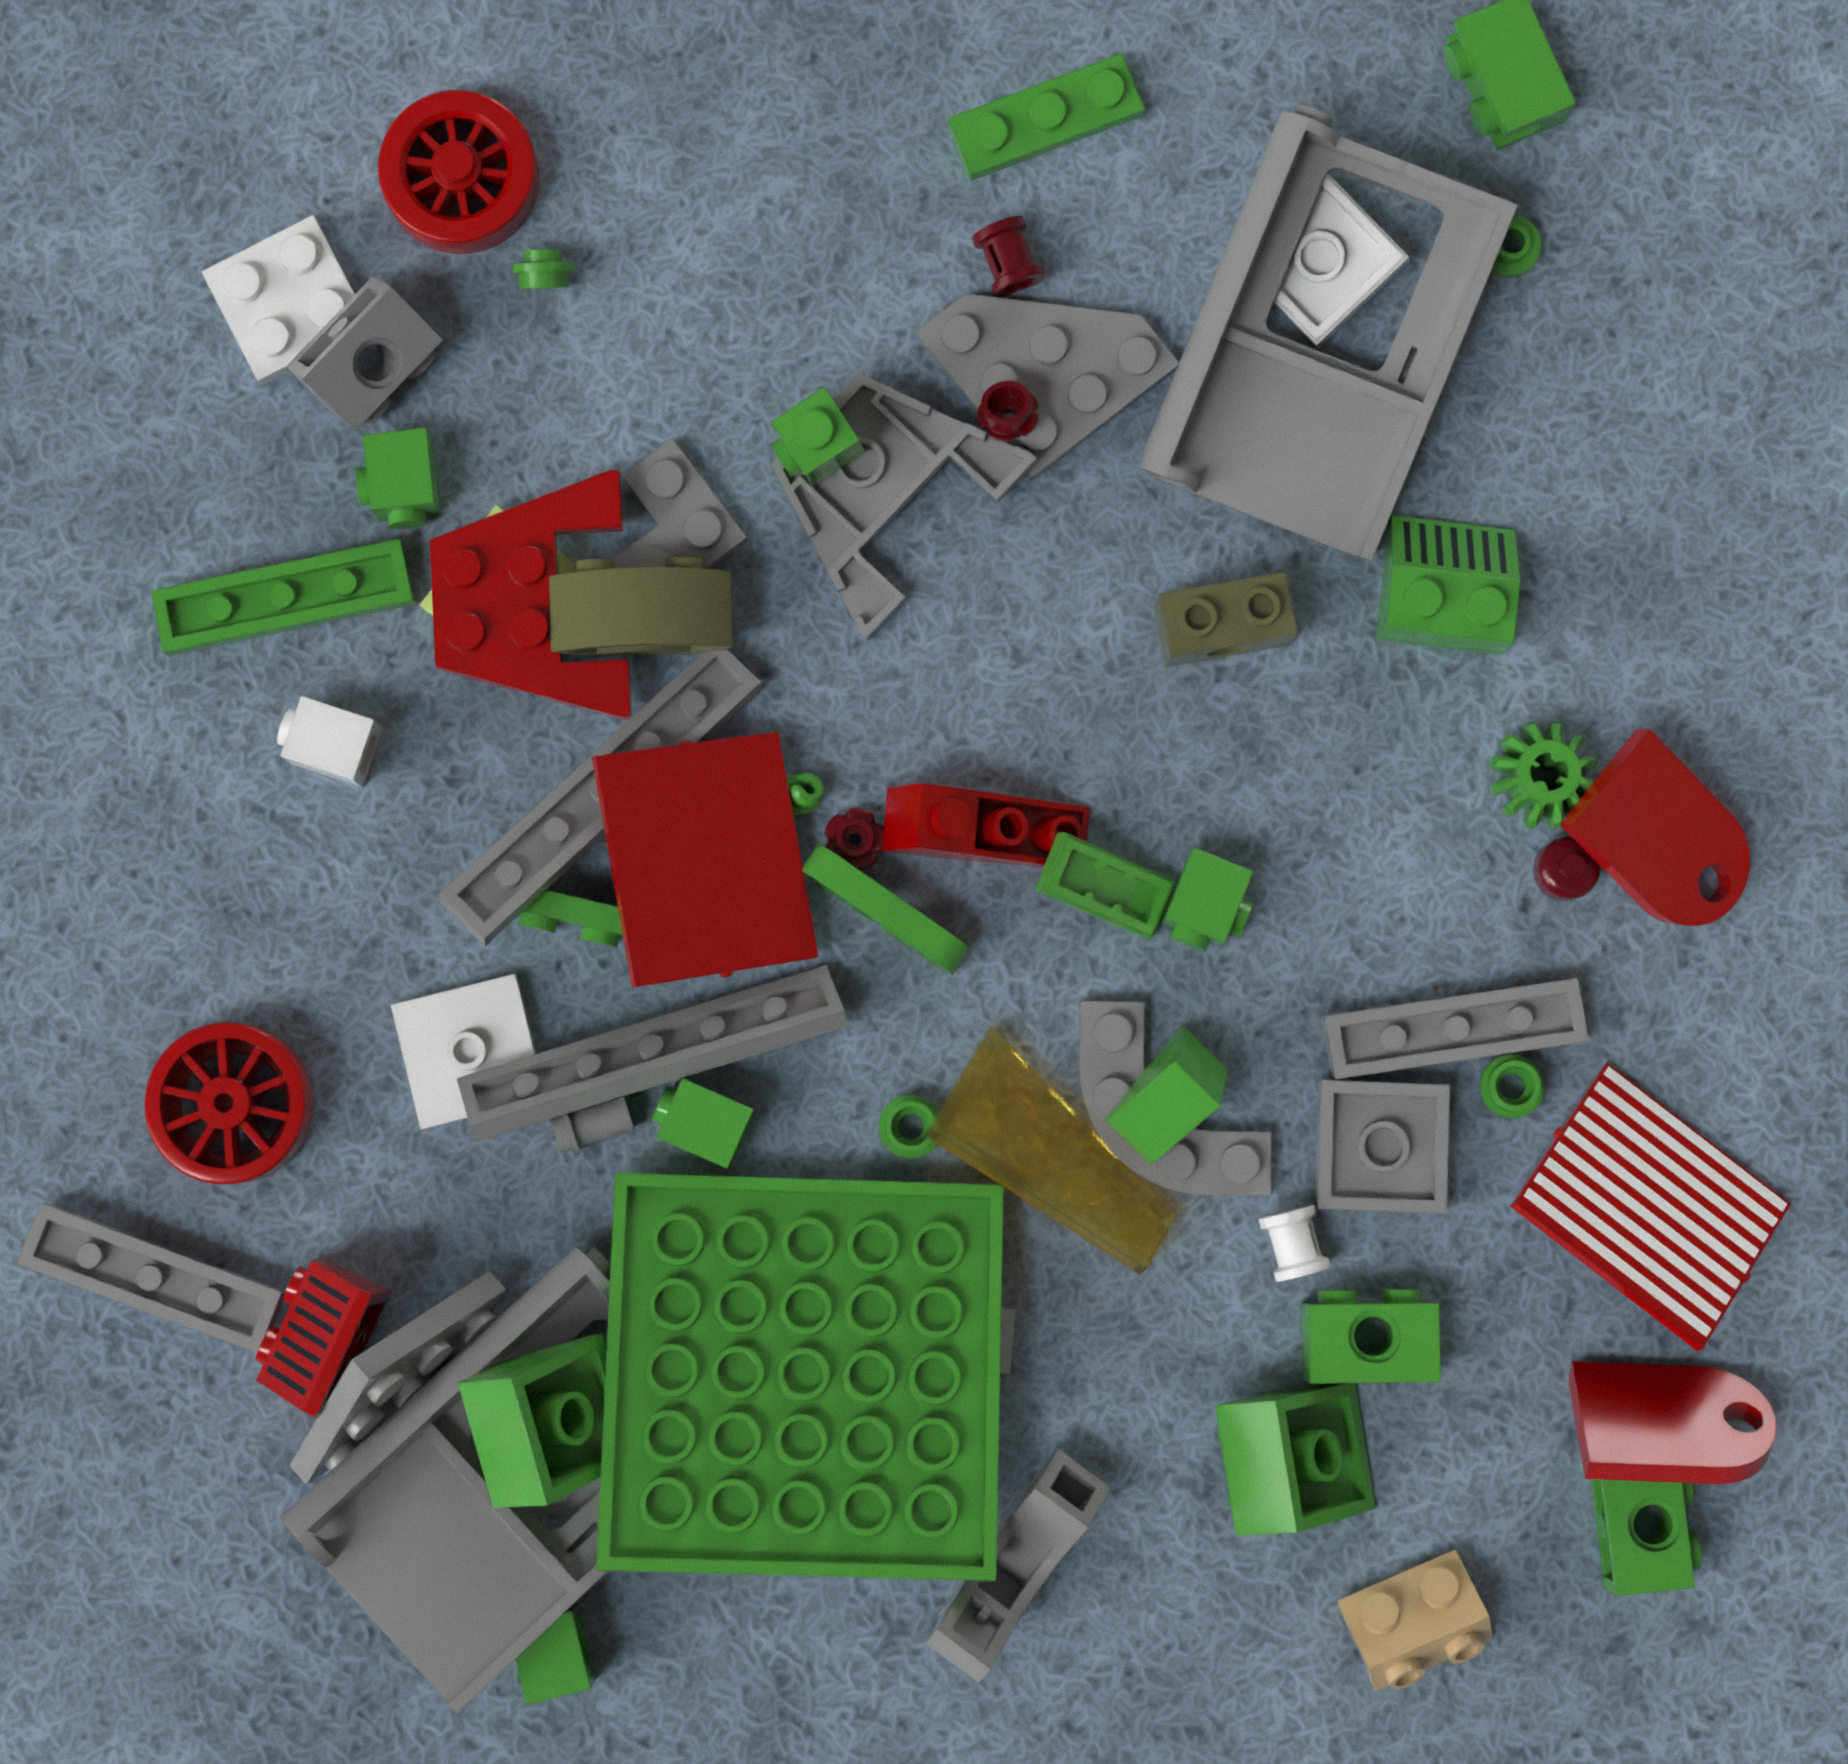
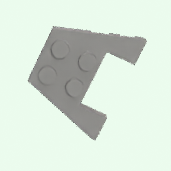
(903, 451)

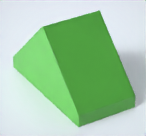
(1170, 1096)

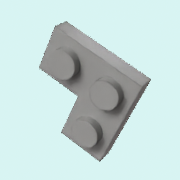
(685, 510)

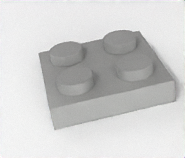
(1382, 1146)

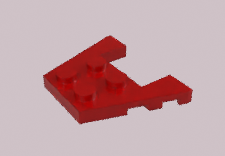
(496, 598)

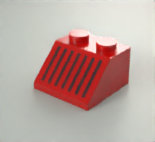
(322, 1332)

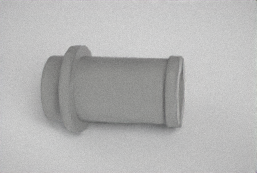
(592, 1124)

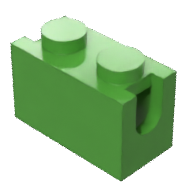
(1508, 72)

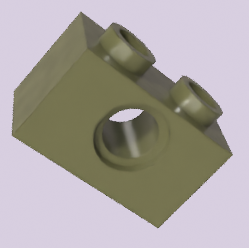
(1225, 619)

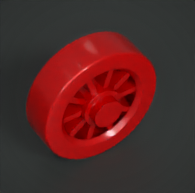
(459, 173)
(227, 1103)

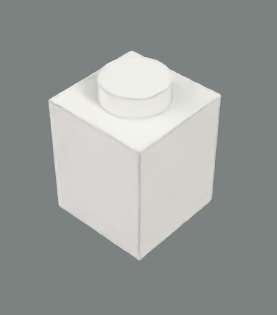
(329, 740)

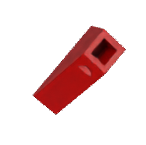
(976, 824)

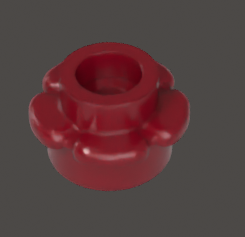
(1008, 398)
(860, 822)

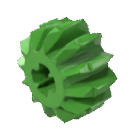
(1551, 754)

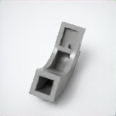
(1029, 1546)

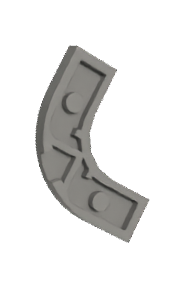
(1201, 1161)

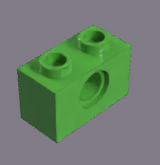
(1406, 1355)
(1649, 1563)

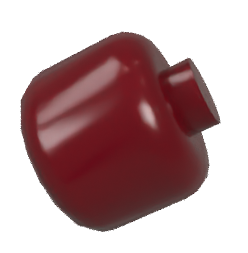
(1565, 870)

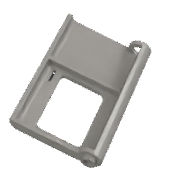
(1291, 426)
(414, 1520)

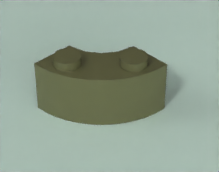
(640, 609)

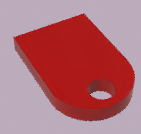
(1658, 831)
(1668, 1423)

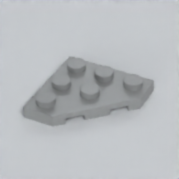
(1073, 359)
(392, 1373)

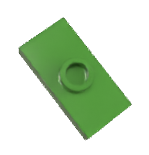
(1104, 885)

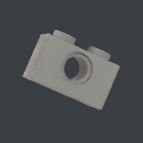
(330, 359)

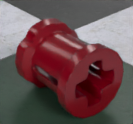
(1008, 256)

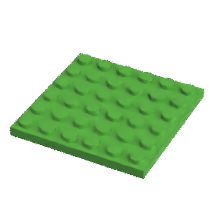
(802, 1378)

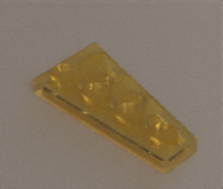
(1040, 1149)

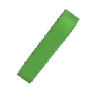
(886, 908)

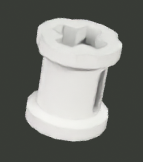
(1294, 1243)

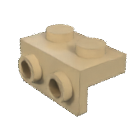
(1417, 1621)

